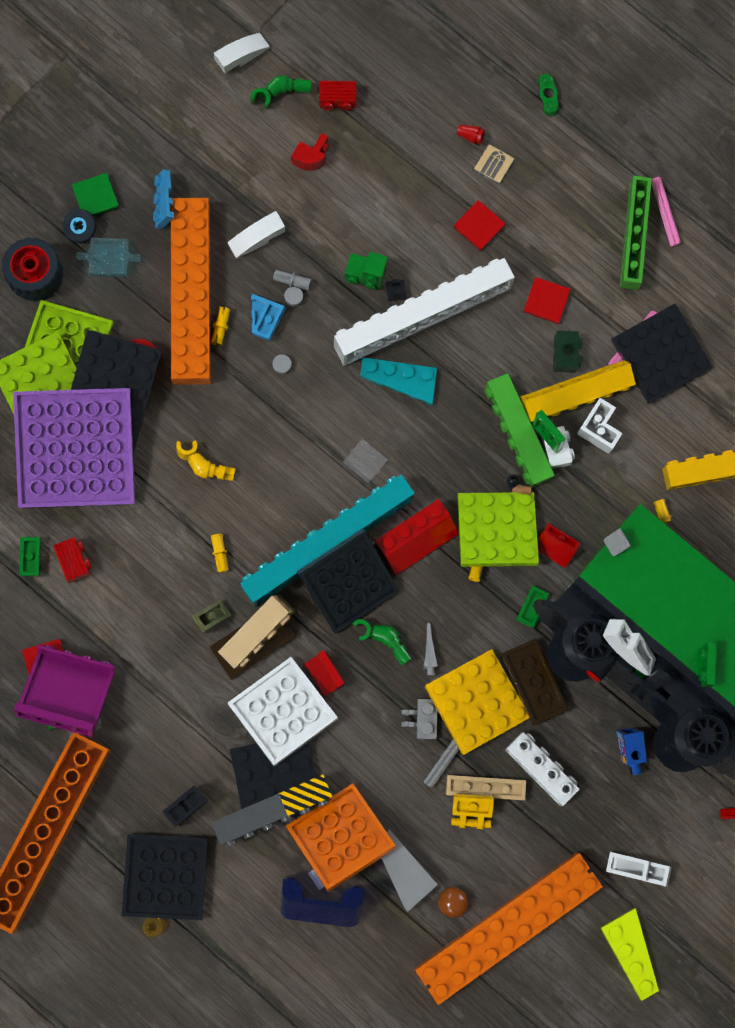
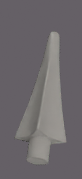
(430, 661)

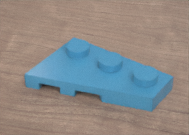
(162, 214)

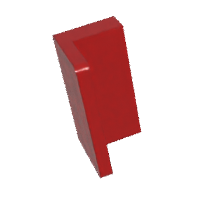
(557, 545)
(324, 673)

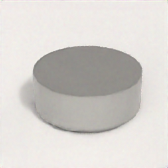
(293, 296)
(281, 364)

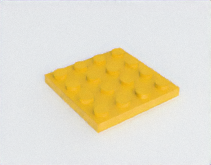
(477, 702)

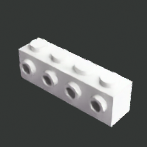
(542, 769)

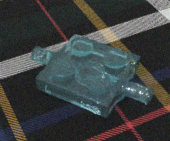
(108, 257)

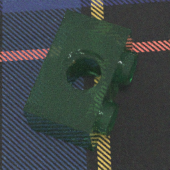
(562, 361)

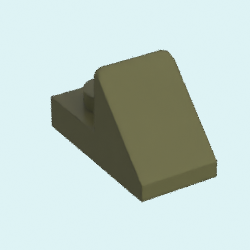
(211, 616)

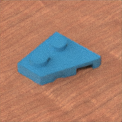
(265, 317)

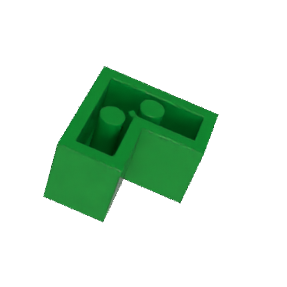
(366, 270)

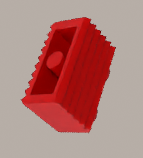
(337, 95)
(72, 559)

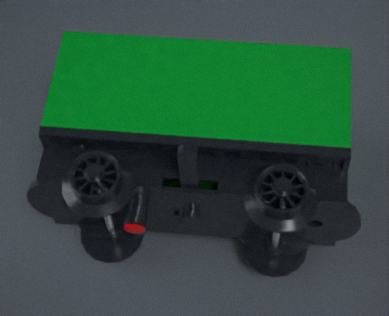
(677, 607)

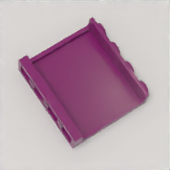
(65, 691)

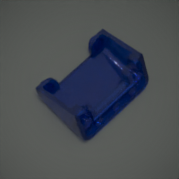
(317, 911)

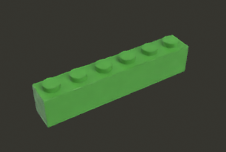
(635, 233)
(519, 431)

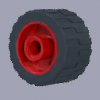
(32, 269)

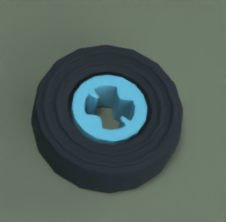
(79, 235)

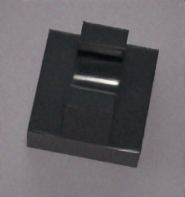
(396, 290)

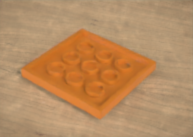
(341, 837)

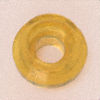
(159, 926)

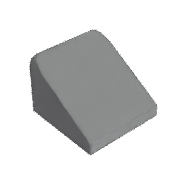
(617, 542)

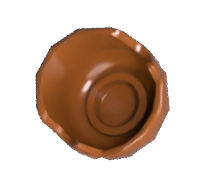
(453, 902)

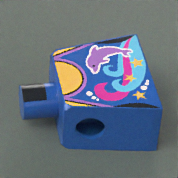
(631, 741)

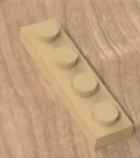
(494, 787)

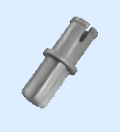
(292, 279)

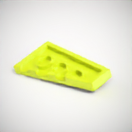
(630, 949)

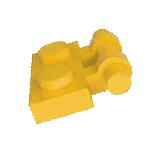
(472, 805)

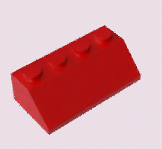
(416, 537)

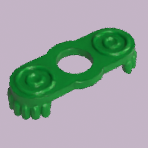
(550, 104)

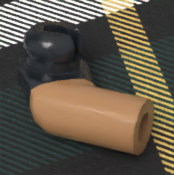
(515, 486)

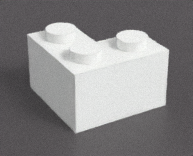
(596, 428)

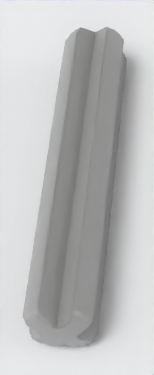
(442, 764)

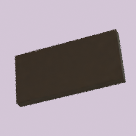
(283, 636)
(534, 682)

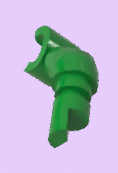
(279, 85)
(386, 635)

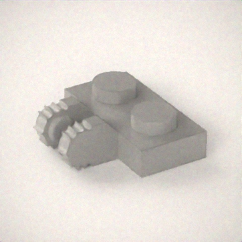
(426, 719)

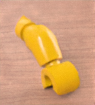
(203, 467)

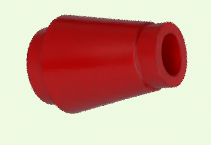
(471, 133)

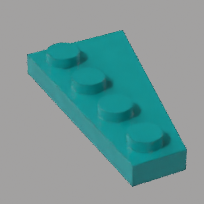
(401, 377)

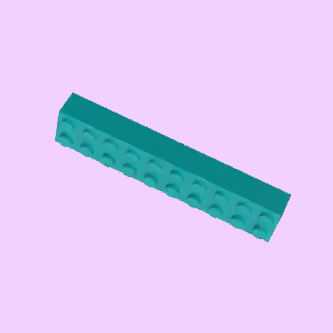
(364, 515)

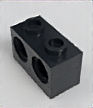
(185, 806)

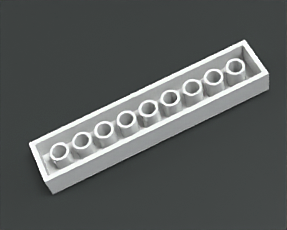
(423, 311)

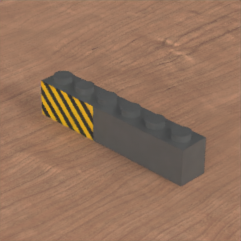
(271, 810)

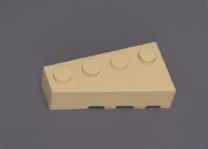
(256, 631)

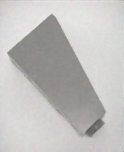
(407, 875)

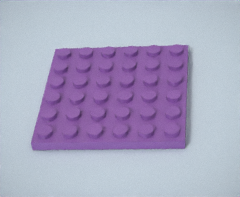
(74, 447)

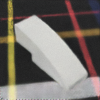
(240, 52)
(257, 235)
(629, 645)
(638, 869)

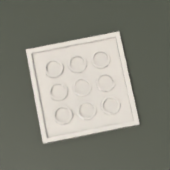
(282, 711)

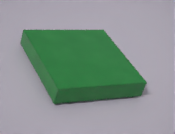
(95, 195)
(548, 431)

